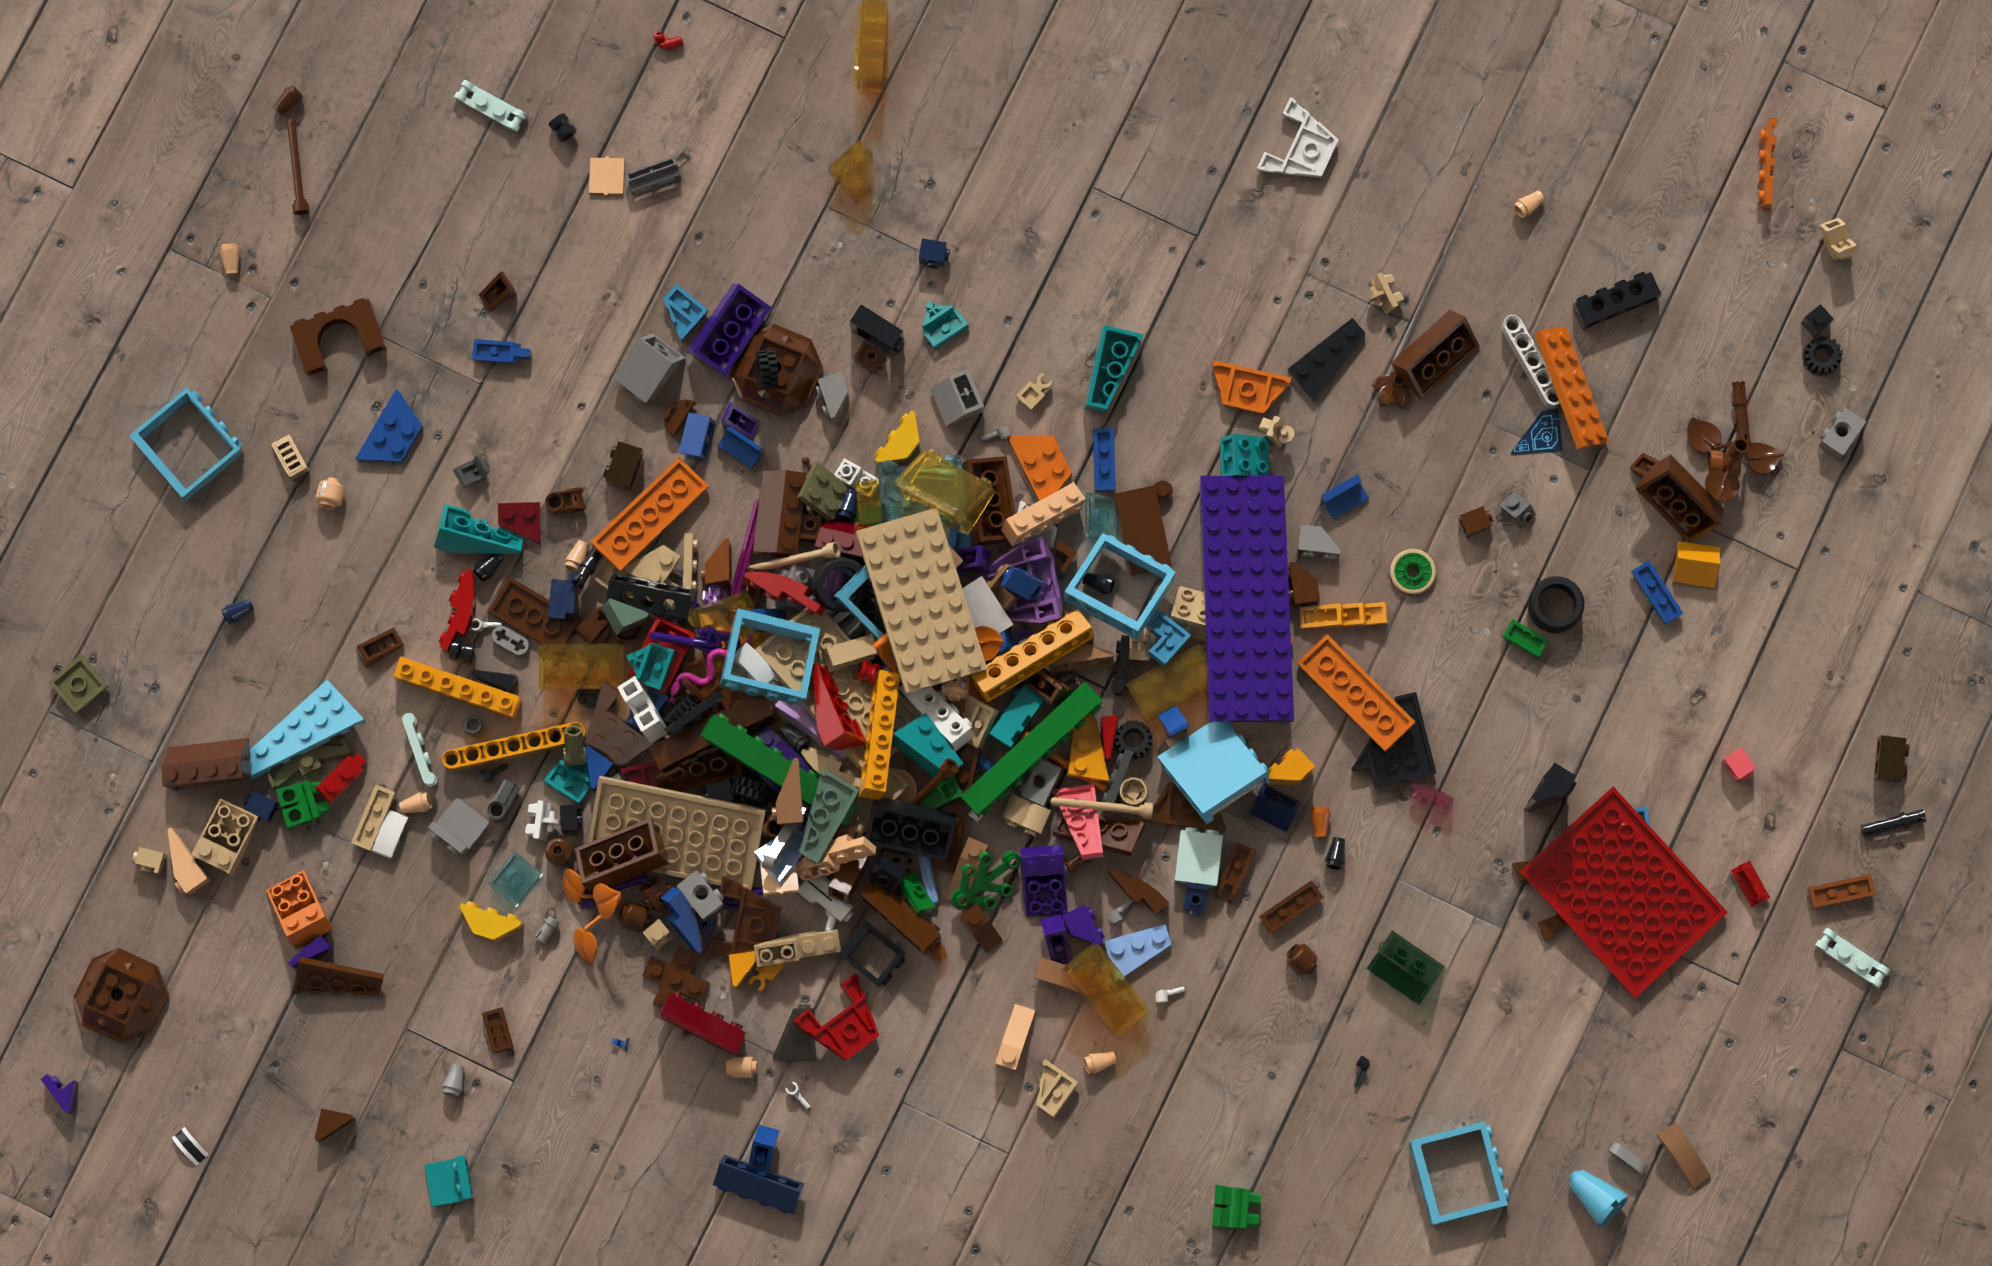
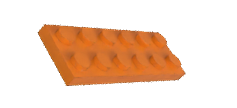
(1571, 387)
(649, 514)
(1356, 693)

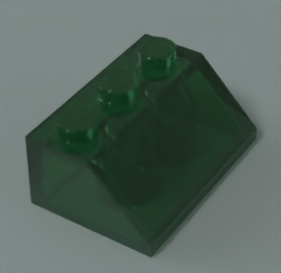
(1405, 967)

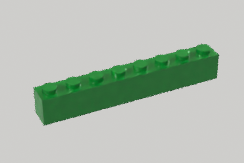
(1031, 750)
(760, 758)

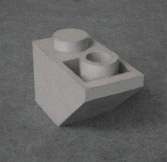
(835, 394)
(1315, 541)

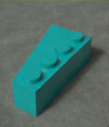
(1110, 363)

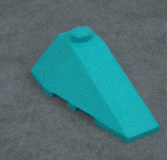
(465, 534)

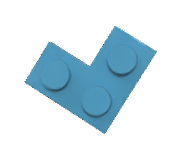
(1170, 636)

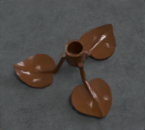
(1721, 485)

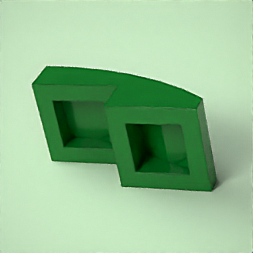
(943, 794)

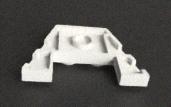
(1309, 150)

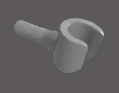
(1003, 432)
(1114, 916)

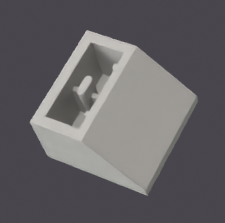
(957, 398)

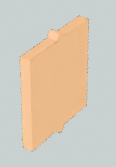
(606, 176)
(770, 885)

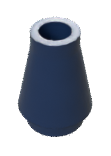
(847, 508)
(236, 611)

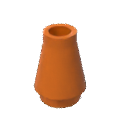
(1320, 819)

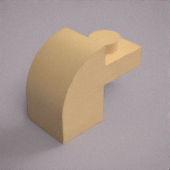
(1837, 240)

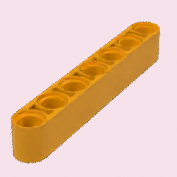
(504, 743)

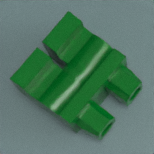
(304, 804)
(1236, 1210)

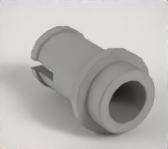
(547, 929)

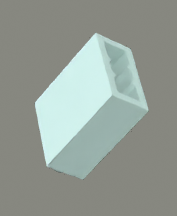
(1198, 857)

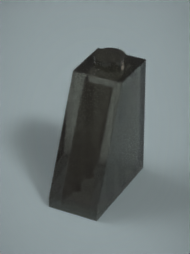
(795, 1043)

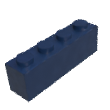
(758, 1184)

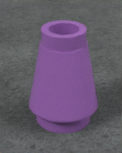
(835, 582)

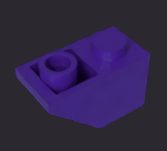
(1081, 925)

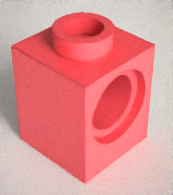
(1739, 765)

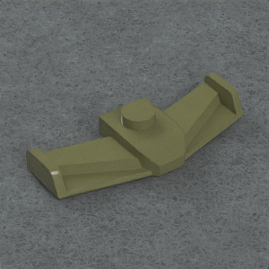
(308, 762)

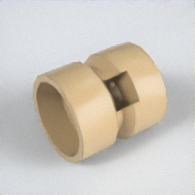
(1133, 792)

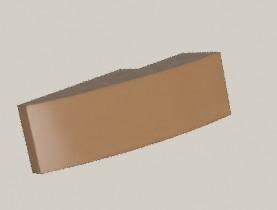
(1051, 973)
(1683, 1155)

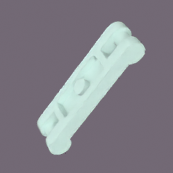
(490, 106)
(416, 741)
(1852, 958)

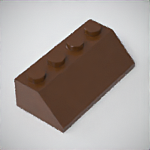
(1436, 354)
(1680, 499)
(1000, 507)
(779, 513)
(207, 764)
(621, 855)
(902, 917)

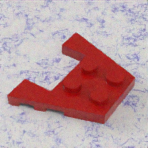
(849, 1029)

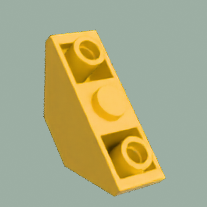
(901, 442)
(489, 923)

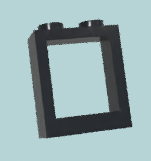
(877, 331)
(854, 942)

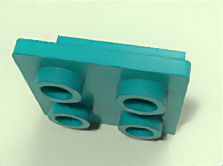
(1244, 455)
(449, 1181)

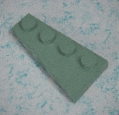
(827, 811)

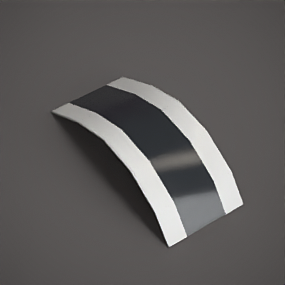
(190, 1146)

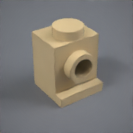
(149, 860)
(658, 935)

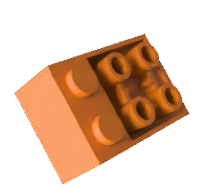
(299, 909)

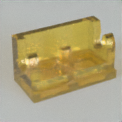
(868, 501)

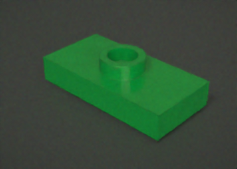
(1525, 639)
(916, 894)

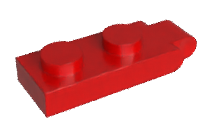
(341, 777)

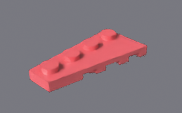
(1082, 822)

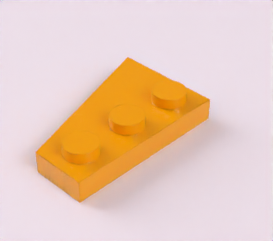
(1087, 754)

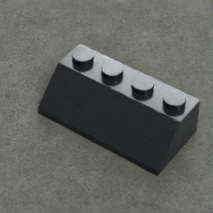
(1553, 787)
(911, 828)

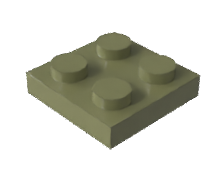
(823, 491)
(78, 684)

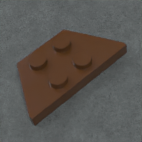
(1175, 810)

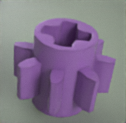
(714, 593)

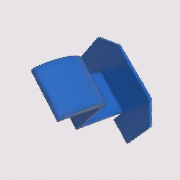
(620, 1043)

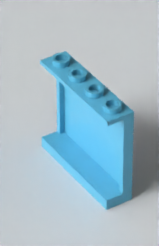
(1212, 767)

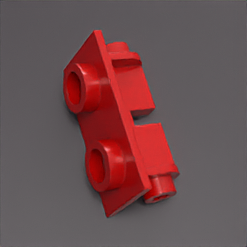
(1750, 883)

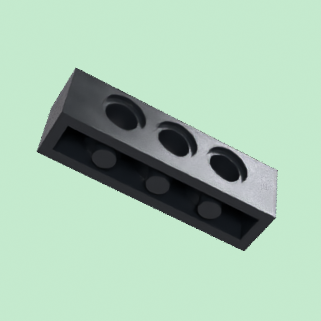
(1589, 317)
(660, 591)

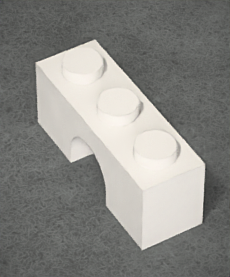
(643, 709)

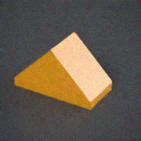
(741, 966)

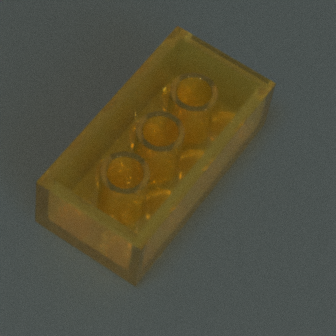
(872, 45)
(581, 665)
(1170, 685)
(1105, 990)

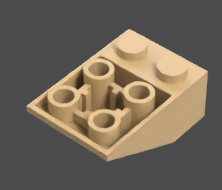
(225, 837)

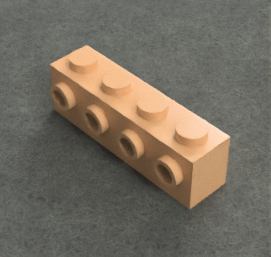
(1043, 514)

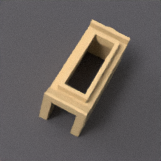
(849, 653)

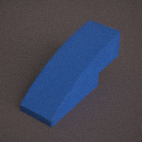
(683, 919)

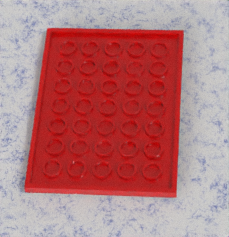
(1623, 892)

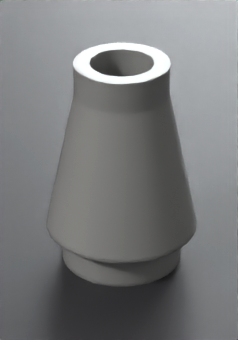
(454, 1081)

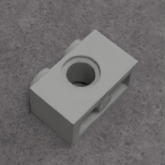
(1850, 424)
(1040, 795)
(690, 887)

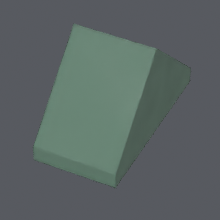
(622, 616)

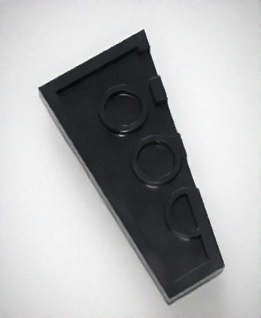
(1324, 360)

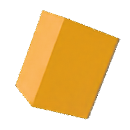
(1696, 564)

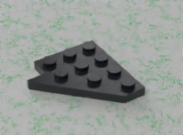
(1407, 758)

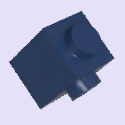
(933, 253)
(261, 806)

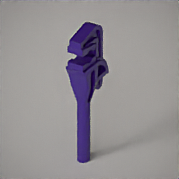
(709, 639)

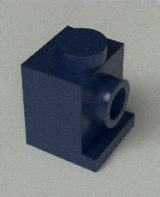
(1195, 890)

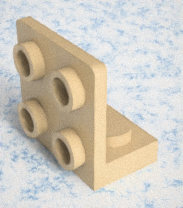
(1190, 612)

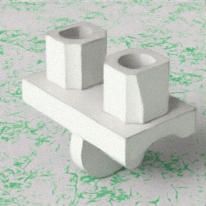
(544, 820)

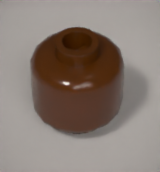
(562, 858)
(634, 916)
(1301, 959)

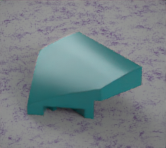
(942, 324)
(652, 664)
(569, 781)

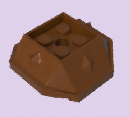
(796, 379)
(141, 1002)

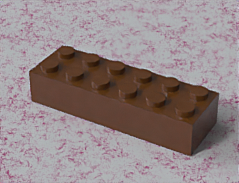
(750, 713)

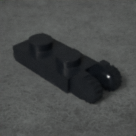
(1120, 666)

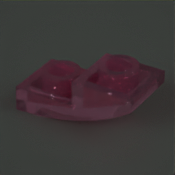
(1423, 792)

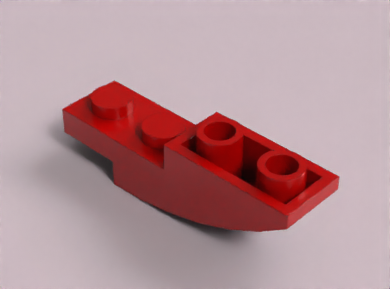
(781, 586)
(464, 603)

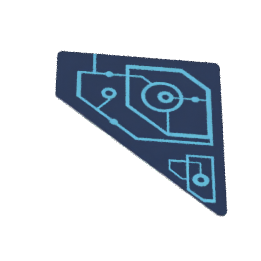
(1542, 435)

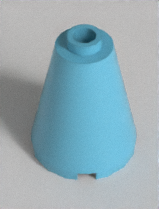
(1597, 1196)

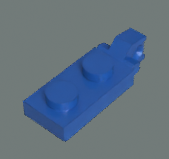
(499, 351)

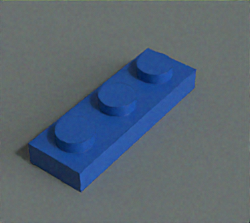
(1104, 460)
(1656, 592)

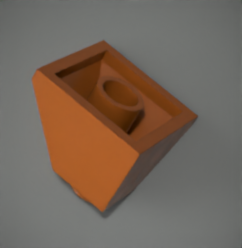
(719, 566)

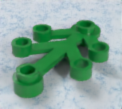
(983, 881)

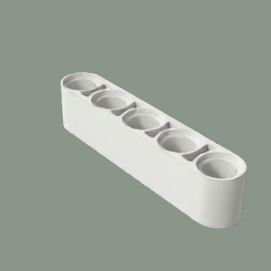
(1530, 351)

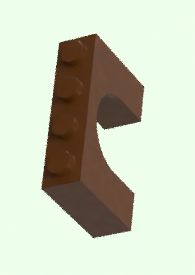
(309, 332)
(847, 879)

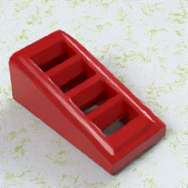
(1108, 730)

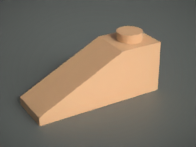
(185, 867)
(1015, 1037)

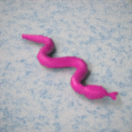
(676, 685)

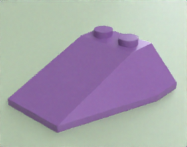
(1038, 560)

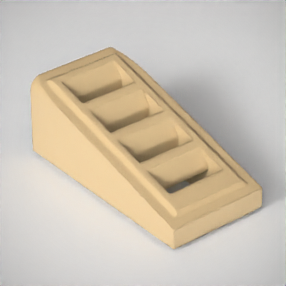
(298, 471)

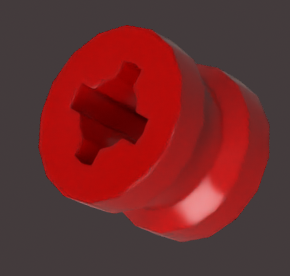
(867, 672)

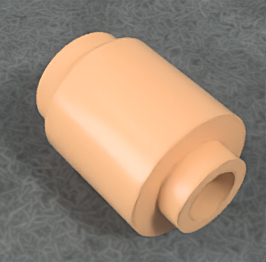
(741, 1067)

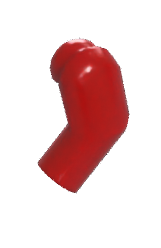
(665, 42)

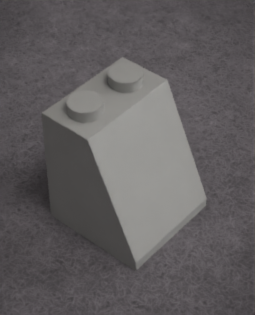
(648, 367)

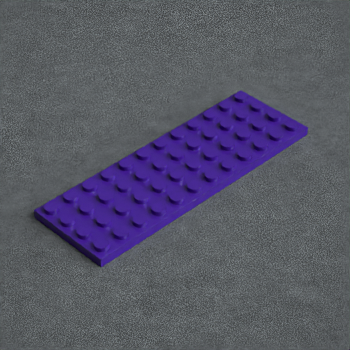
(1246, 599)

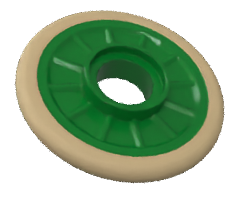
(1416, 584)

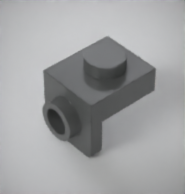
(472, 471)
(1518, 509)

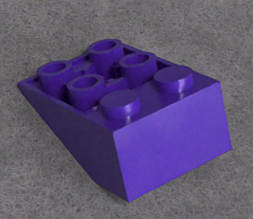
(1044, 880)

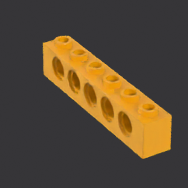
(1028, 665)
(457, 688)
(879, 735)

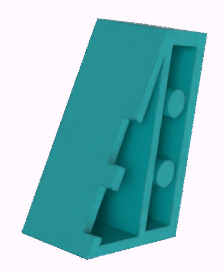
(1016, 717)
(924, 744)

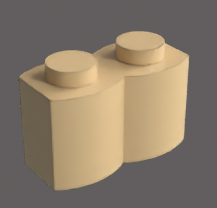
(1026, 815)

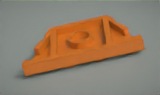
(1248, 388)
(1041, 463)

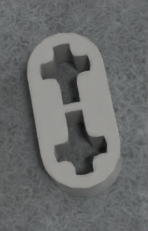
(508, 644)
(1628, 1158)

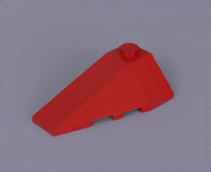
(833, 721)

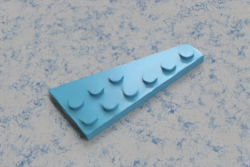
(304, 729)

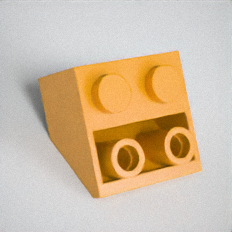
(1292, 770)

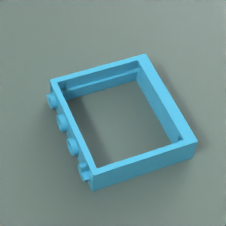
(166, 412)
(847, 590)
(1106, 613)
(776, 626)
(1492, 1155)

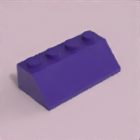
(729, 329)

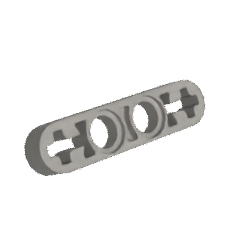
(783, 841)

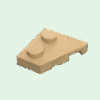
(654, 565)
(981, 717)
(1054, 1089)

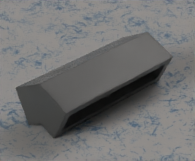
(653, 175)

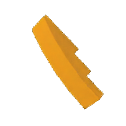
(1343, 615)

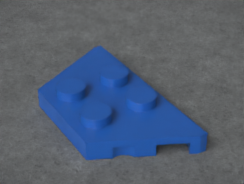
(392, 433)

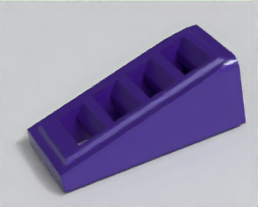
(316, 948)

